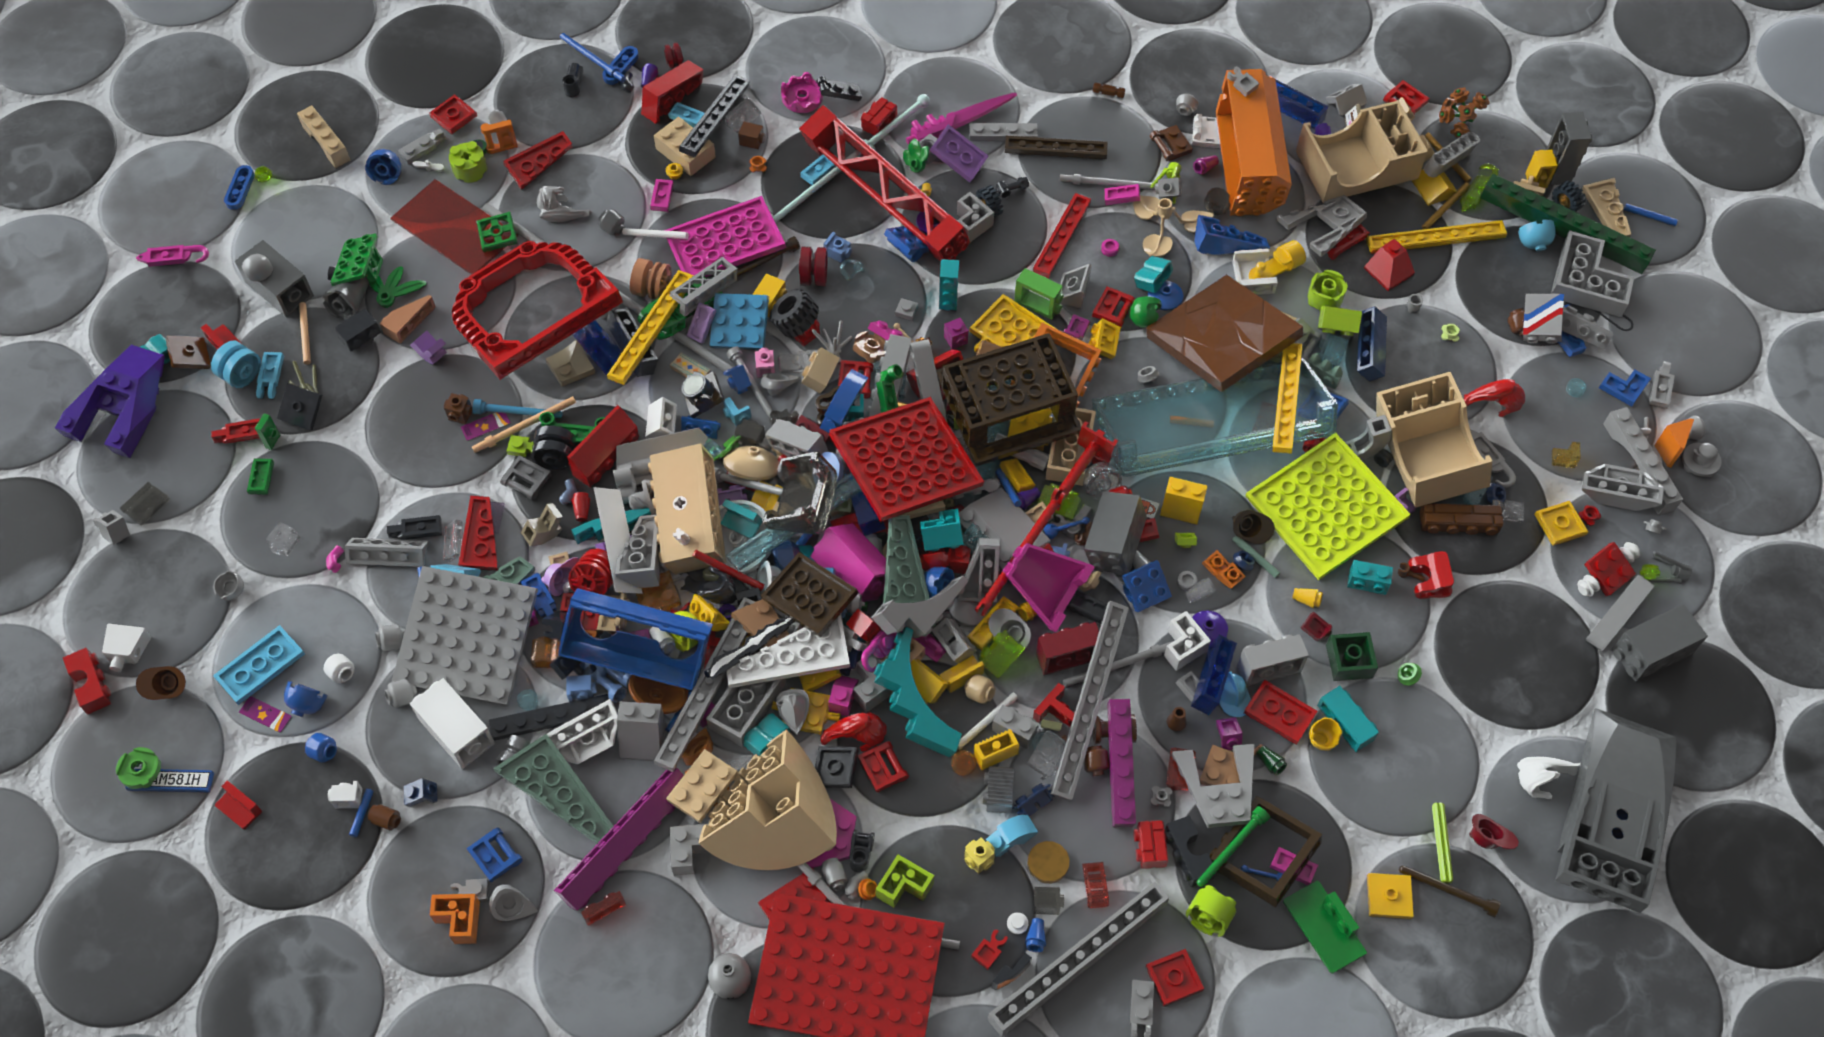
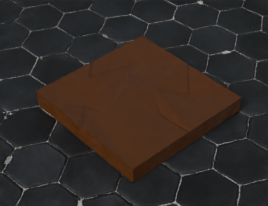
(1224, 332)

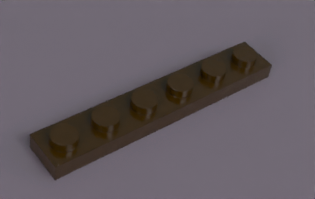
(1056, 147)

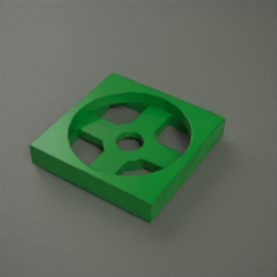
(499, 243)

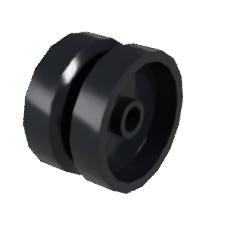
(552, 447)

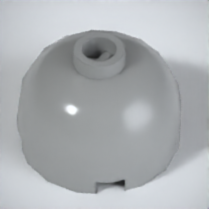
(727, 983)

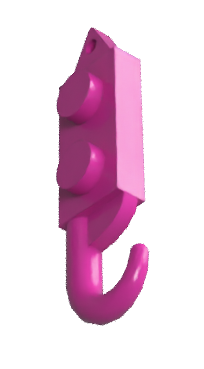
(171, 255)
(880, 647)

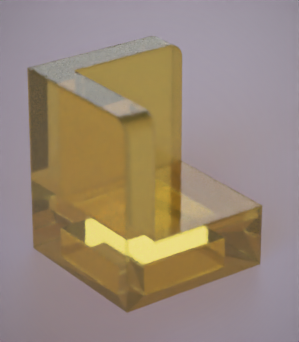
(1566, 457)

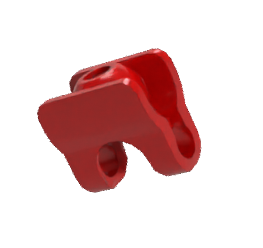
(1440, 575)

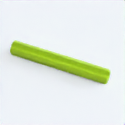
(1442, 843)

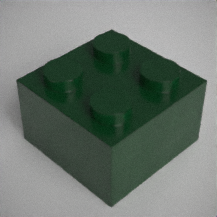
(1351, 656)

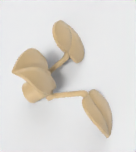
(1148, 207)

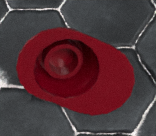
(1491, 834)

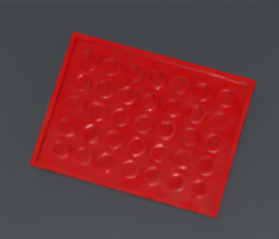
(845, 971)

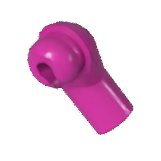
(331, 560)

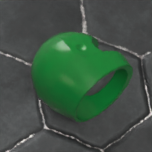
(1144, 310)

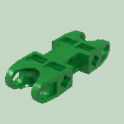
(676, 321)

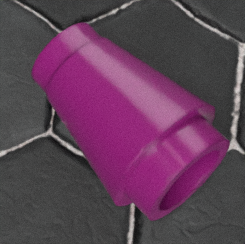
(1204, 164)

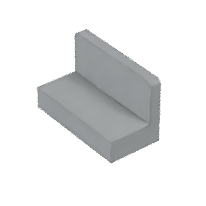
(1347, 98)

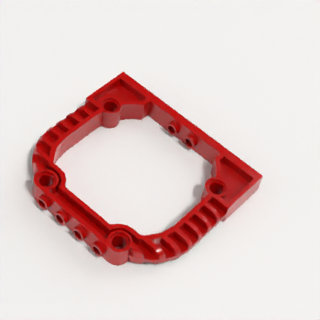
(508, 355)

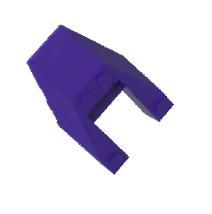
(123, 389)

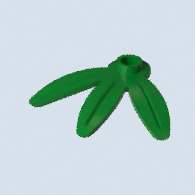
(391, 289)

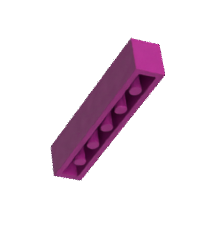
(1121, 763)

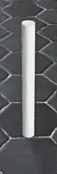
(655, 233)
(986, 721)

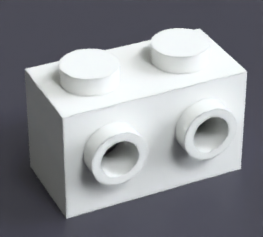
(661, 418)

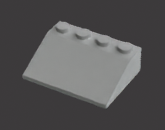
(1002, 521)

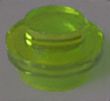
(263, 174)
(1650, 571)

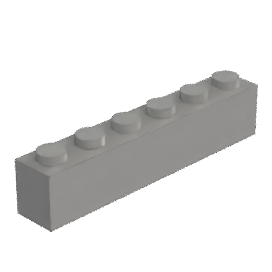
(898, 353)

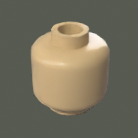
(980, 689)

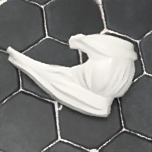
(1540, 770)

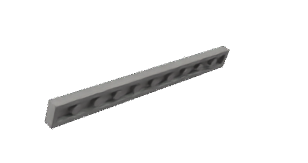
(699, 699)
(1089, 701)

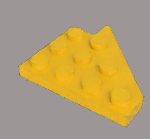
(1006, 323)

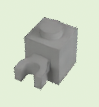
(112, 527)

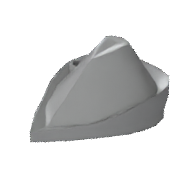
(777, 383)
(793, 708)
(510, 904)

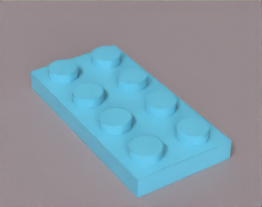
(259, 665)

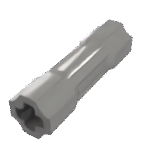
(1033, 457)

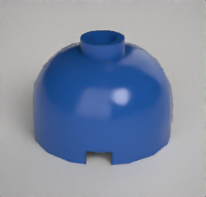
(383, 166)
(937, 579)
(303, 699)

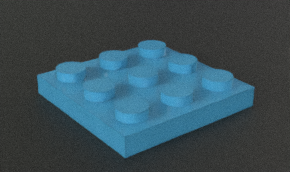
(739, 321)

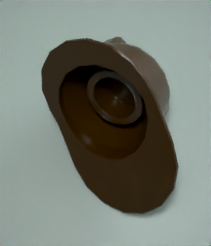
(1253, 526)

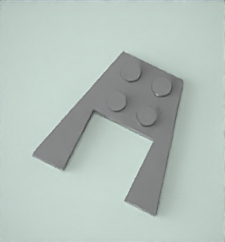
(1338, 213)
(1221, 803)

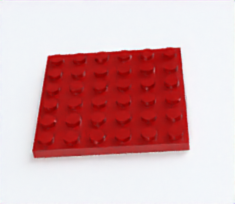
(905, 458)

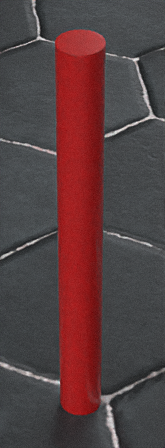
(728, 570)

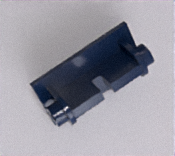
(1039, 794)

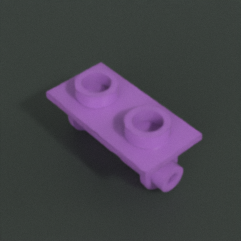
(734, 493)

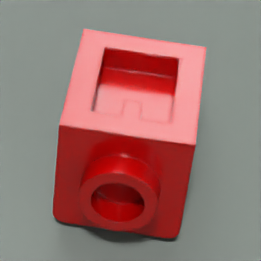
(808, 336)

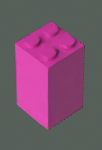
(853, 559)

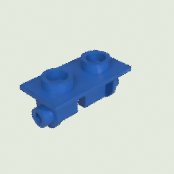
(709, 427)

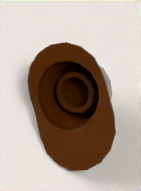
(160, 683)

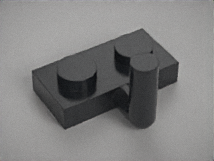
(564, 666)

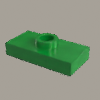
(267, 431)
(260, 476)

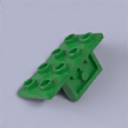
(358, 260)
(1326, 925)

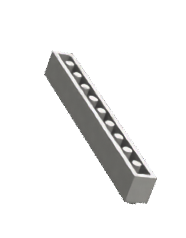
(1077, 959)

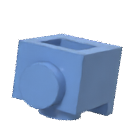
(837, 247)
(580, 687)

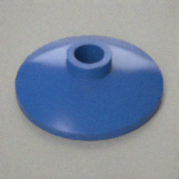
(1171, 299)

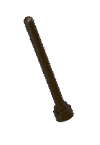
(791, 245)
(1489, 906)

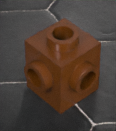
(458, 408)

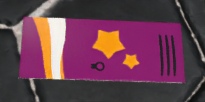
(485, 425)
(265, 714)

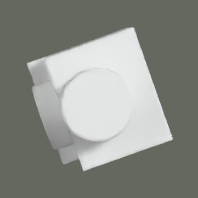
(345, 795)

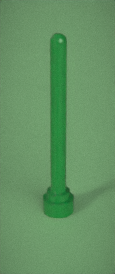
(1258, 817)

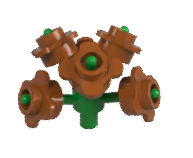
(1466, 112)

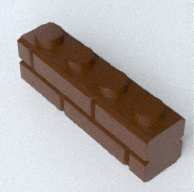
(1461, 518)

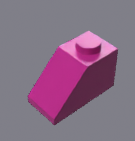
(842, 695)

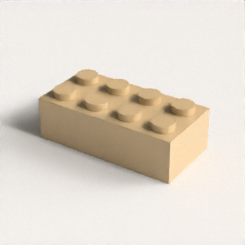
(1066, 451)

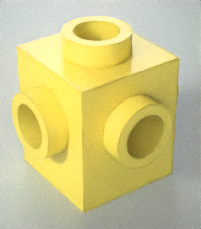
(979, 861)

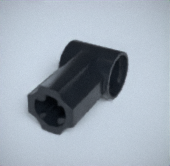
(572, 80)

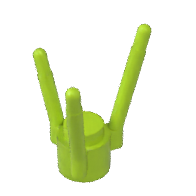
(1172, 171)

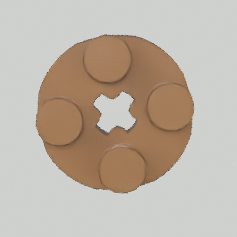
(864, 347)

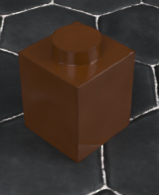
(751, 135)

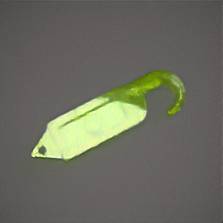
(1471, 197)

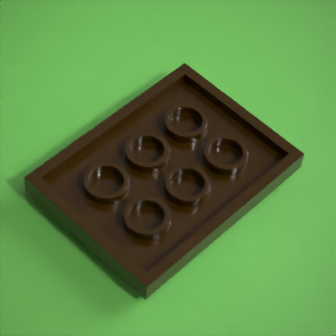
(809, 594)

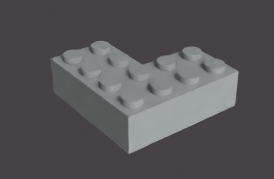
(1586, 283)

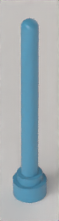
(481, 407)

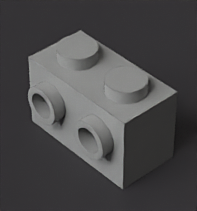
(1022, 727)

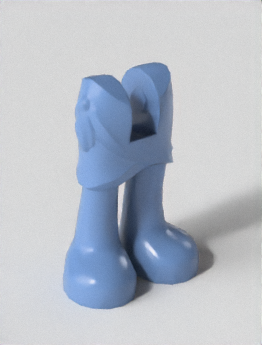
(615, 691)

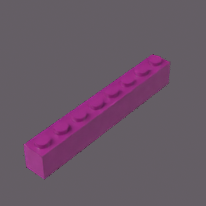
(619, 842)

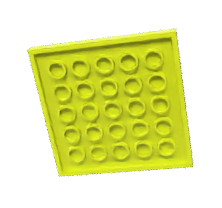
(1327, 505)

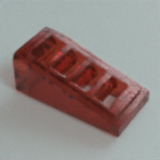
(1095, 898)

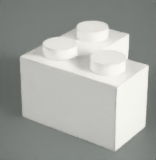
(1189, 641)

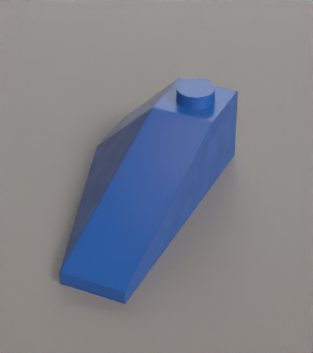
(1219, 239)

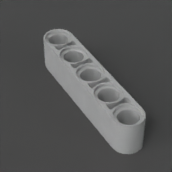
(1451, 154)
(926, 373)
(1620, 612)

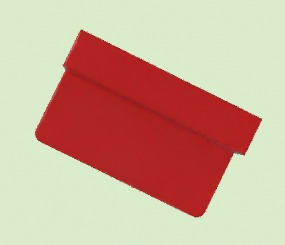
(218, 336)
(237, 806)

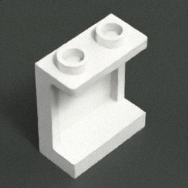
(1244, 261)

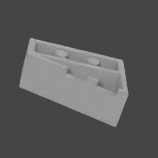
(794, 440)
(981, 570)

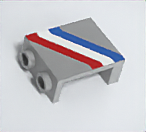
(1543, 318)

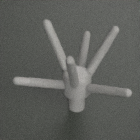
(834, 348)

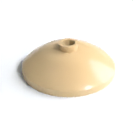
(751, 463)

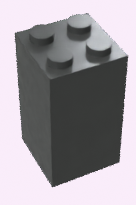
(285, 285)
(1115, 532)
(1659, 642)

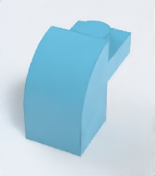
(1012, 832)

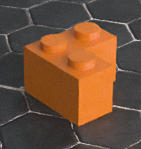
(460, 912)

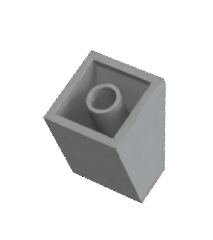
(640, 730)

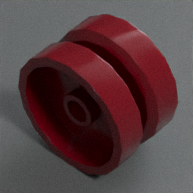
(813, 266)

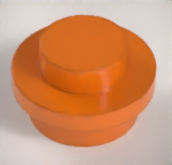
(867, 889)

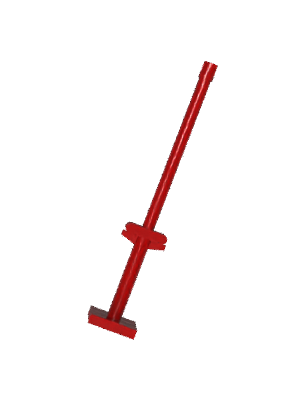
(1094, 444)

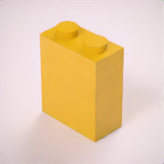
(1183, 500)

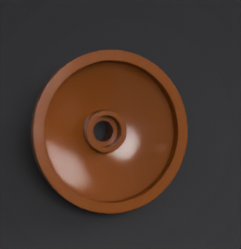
(650, 691)

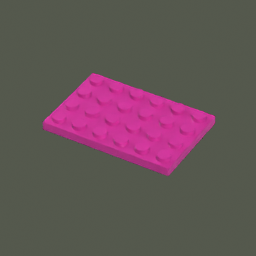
(732, 233)

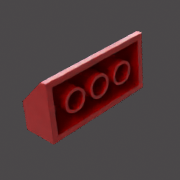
(599, 448)

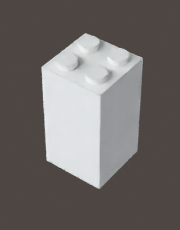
(452, 723)

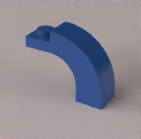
(843, 400)

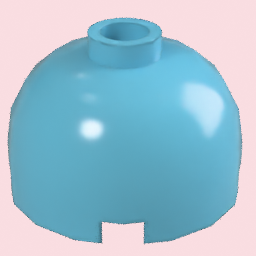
(1537, 235)

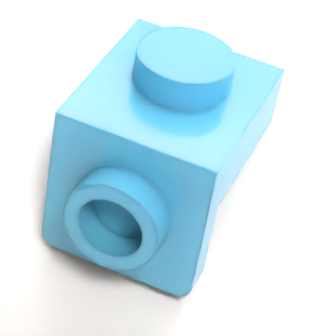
(737, 416)

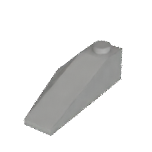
(640, 557)

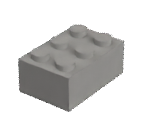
(1272, 659)

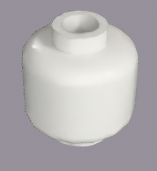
(339, 668)

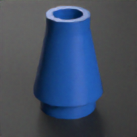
(1036, 938)

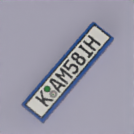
(180, 781)

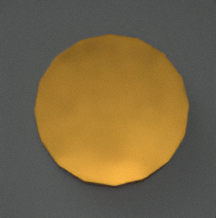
(1048, 862)

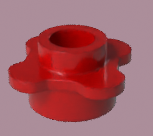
(1593, 512)

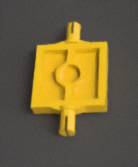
(817, 714)

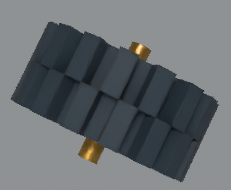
(1569, 196)
(989, 197)

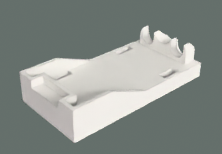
(1205, 130)

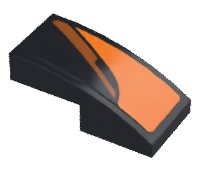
(1008, 975)

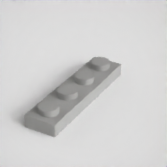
(998, 131)

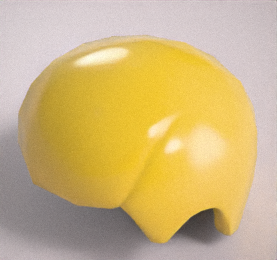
(1325, 734)

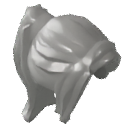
(552, 210)

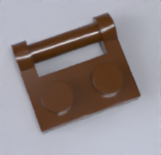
(1174, 139)

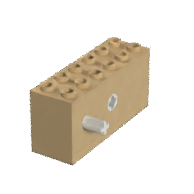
(686, 508)

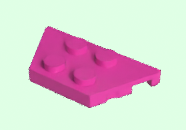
(844, 830)

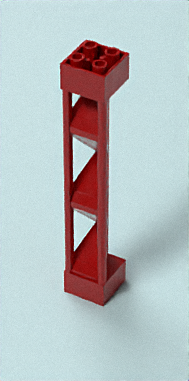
(825, 130)

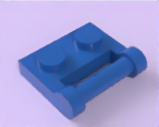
(488, 858)

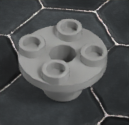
(1701, 459)
(643, 499)

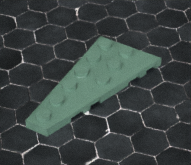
(551, 781)

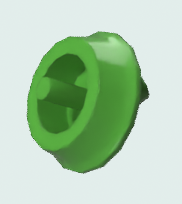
(1409, 673)

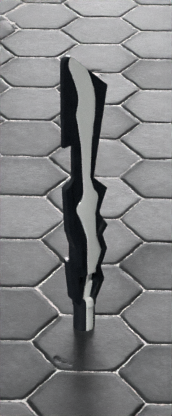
(752, 644)

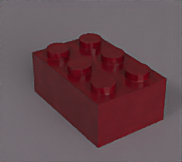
(1066, 648)

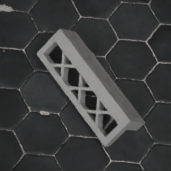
(708, 287)
(386, 552)

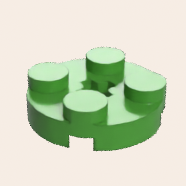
(143, 778)

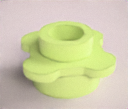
(1450, 328)

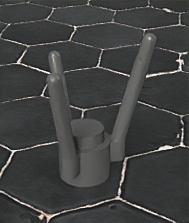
(1679, 570)

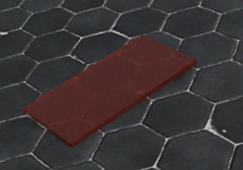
(448, 226)

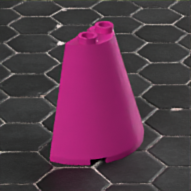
(1046, 581)

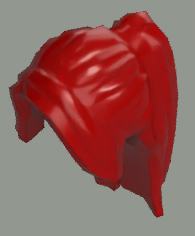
(1502, 391)
(862, 726)

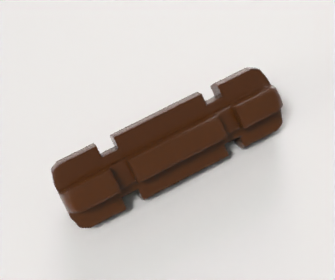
(1109, 90)

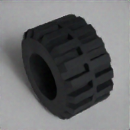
(794, 313)

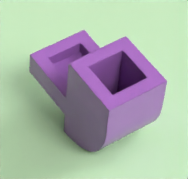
(428, 347)

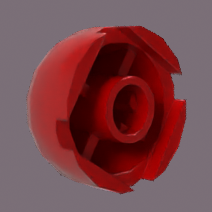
(934, 558)

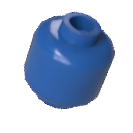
(320, 747)

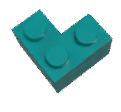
(942, 531)

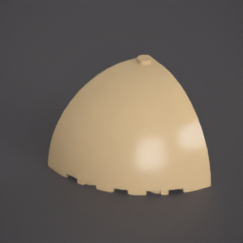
(772, 812)

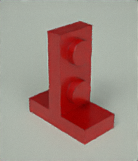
(1053, 706)

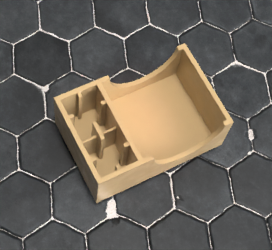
(1364, 156)
(1433, 440)

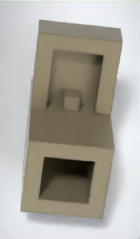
(543, 529)

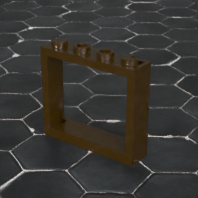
(1274, 895)

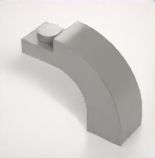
(1372, 439)

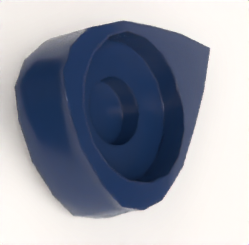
(785, 553)

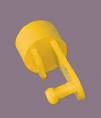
(1285, 259)

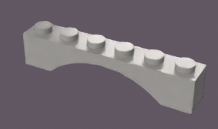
(1626, 431)

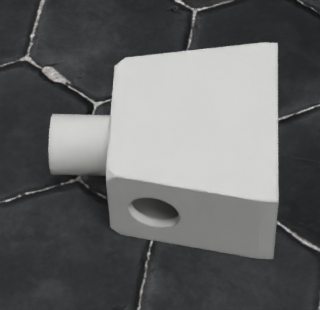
(124, 645)

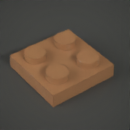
(1219, 768)

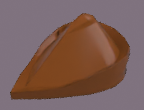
(696, 747)

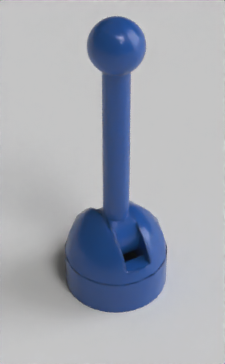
(1052, 530)

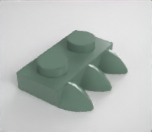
(1324, 371)

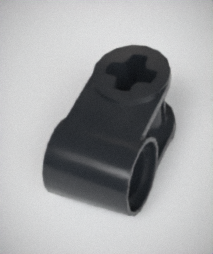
(861, 847)

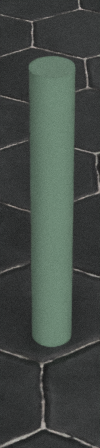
(1257, 557)

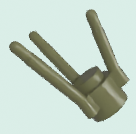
(305, 385)

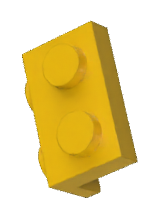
(708, 613)

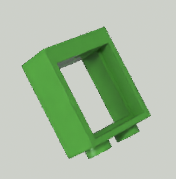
(1032, 281)

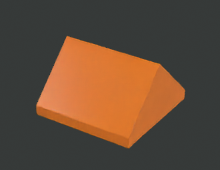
(1673, 441)

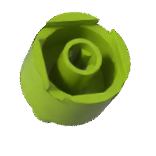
(467, 162)
(1327, 290)
(1211, 911)

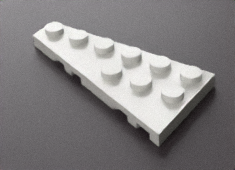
(793, 656)

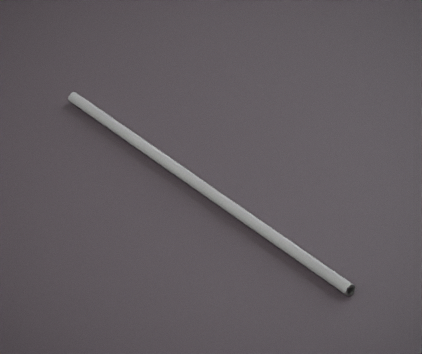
(628, 302)

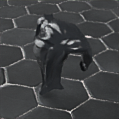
(719, 592)

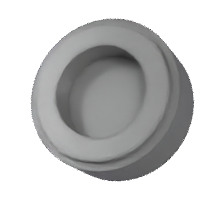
(1186, 580)

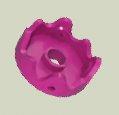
(801, 85)

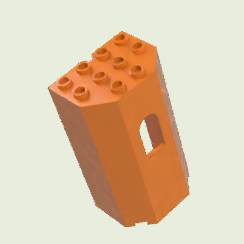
(1253, 146)

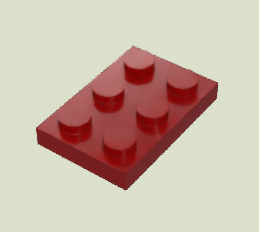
(1280, 712)
(797, 887)

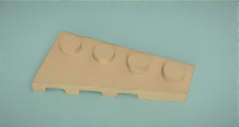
(1606, 204)

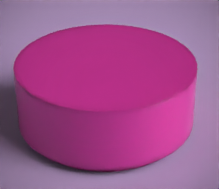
(1110, 247)

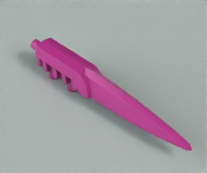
(957, 118)

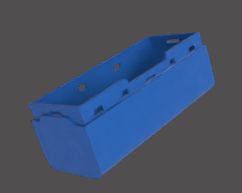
(629, 651)

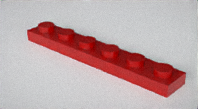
(1061, 235)

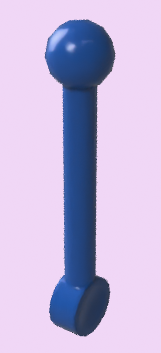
(1244, 868)

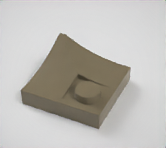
(570, 364)

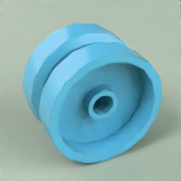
(235, 364)

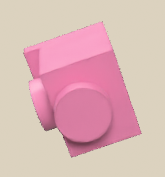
(764, 360)

